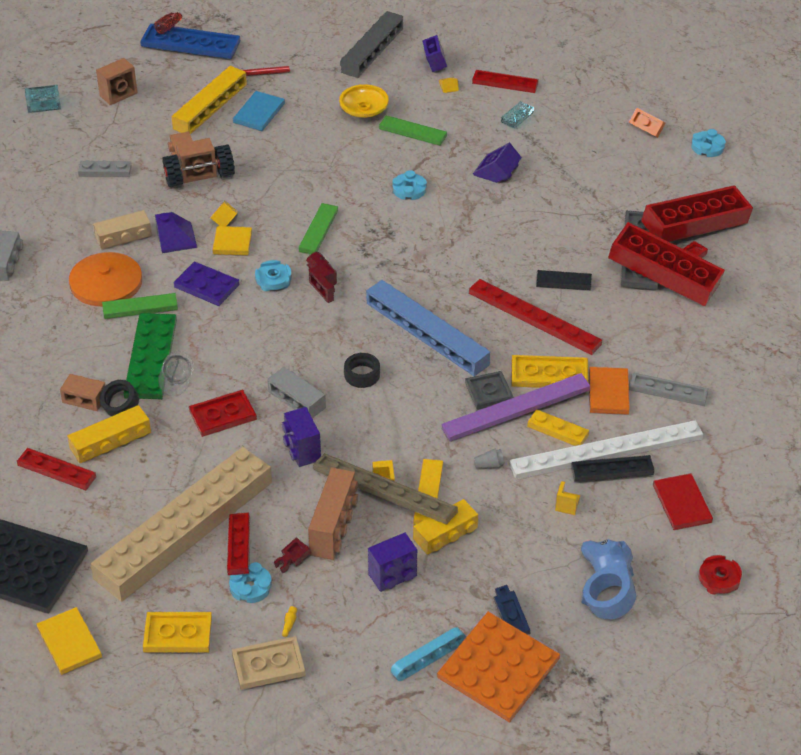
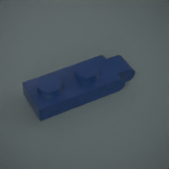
(510, 608)

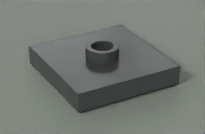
(488, 389)

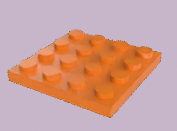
(498, 666)

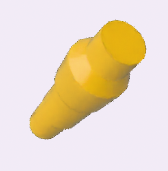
(289, 620)

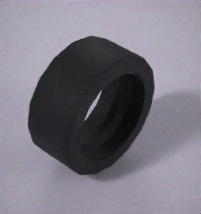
(362, 380)
(113, 388)

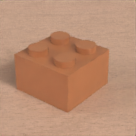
(116, 81)

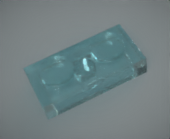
(517, 114)

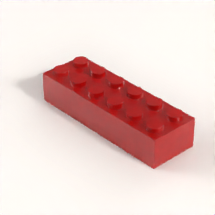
(697, 214)
(666, 264)

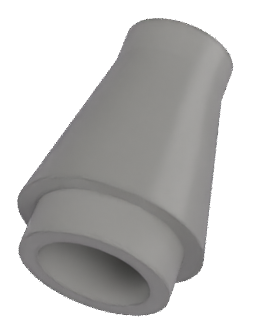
(490, 459)

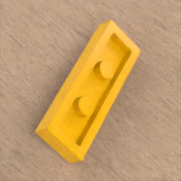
(558, 428)

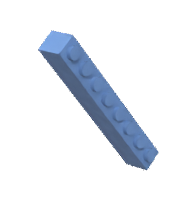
(428, 328)

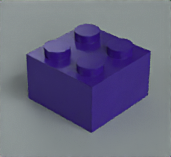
(301, 436)
(392, 562)

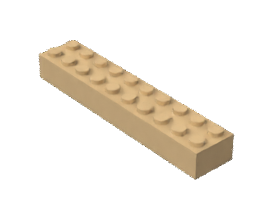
(181, 524)

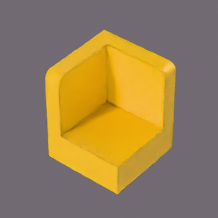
(224, 214)
(384, 469)
(566, 501)

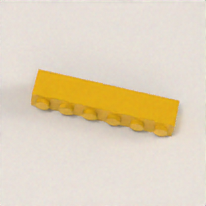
(209, 100)

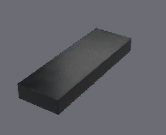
(564, 280)

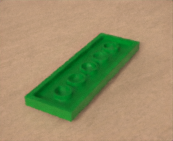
(150, 348)

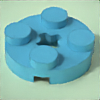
(708, 143)
(409, 185)
(280, 280)
(254, 593)

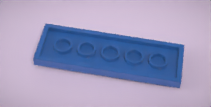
(192, 41)

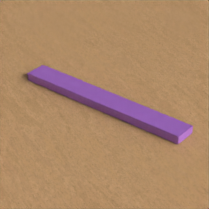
(515, 407)

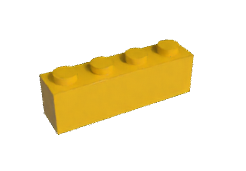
(109, 434)

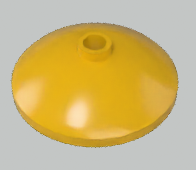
(363, 100)

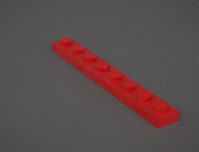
(535, 316)

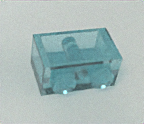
(42, 98)

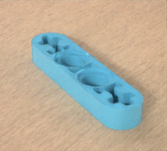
(428, 654)

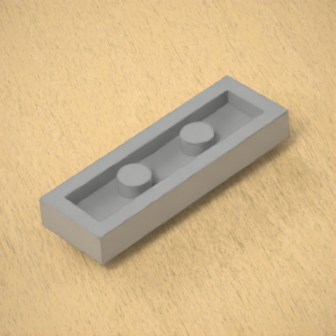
(104, 168)

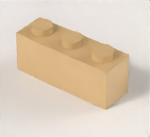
(122, 229)

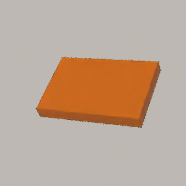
(609, 390)

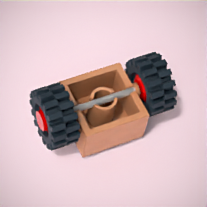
(197, 161)

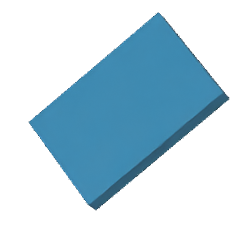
(258, 110)

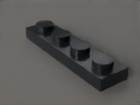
(612, 468)

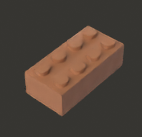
(333, 513)

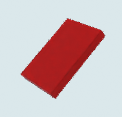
(222, 413)
(682, 501)

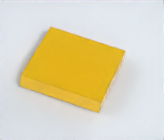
(232, 240)

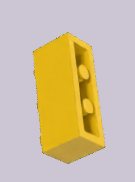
(433, 535)

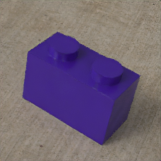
(434, 53)

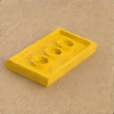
(545, 370)

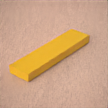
(429, 482)

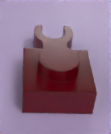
(293, 553)

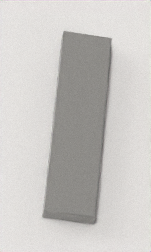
(668, 389)

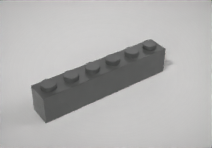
(371, 44)

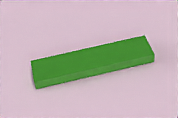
(413, 130)
(318, 228)
(138, 305)

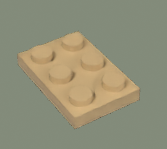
(268, 662)

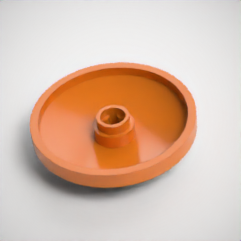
(105, 278)

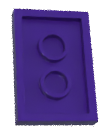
(206, 283)

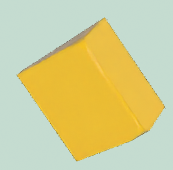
(449, 84)

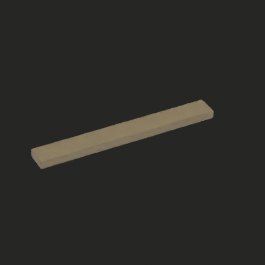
(391, 490)

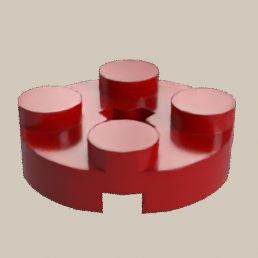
(717, 584)

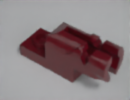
(322, 276)

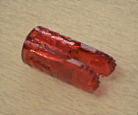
(167, 22)

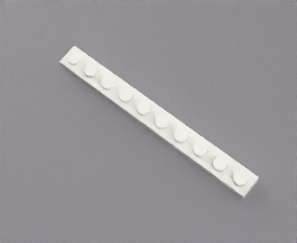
(606, 449)

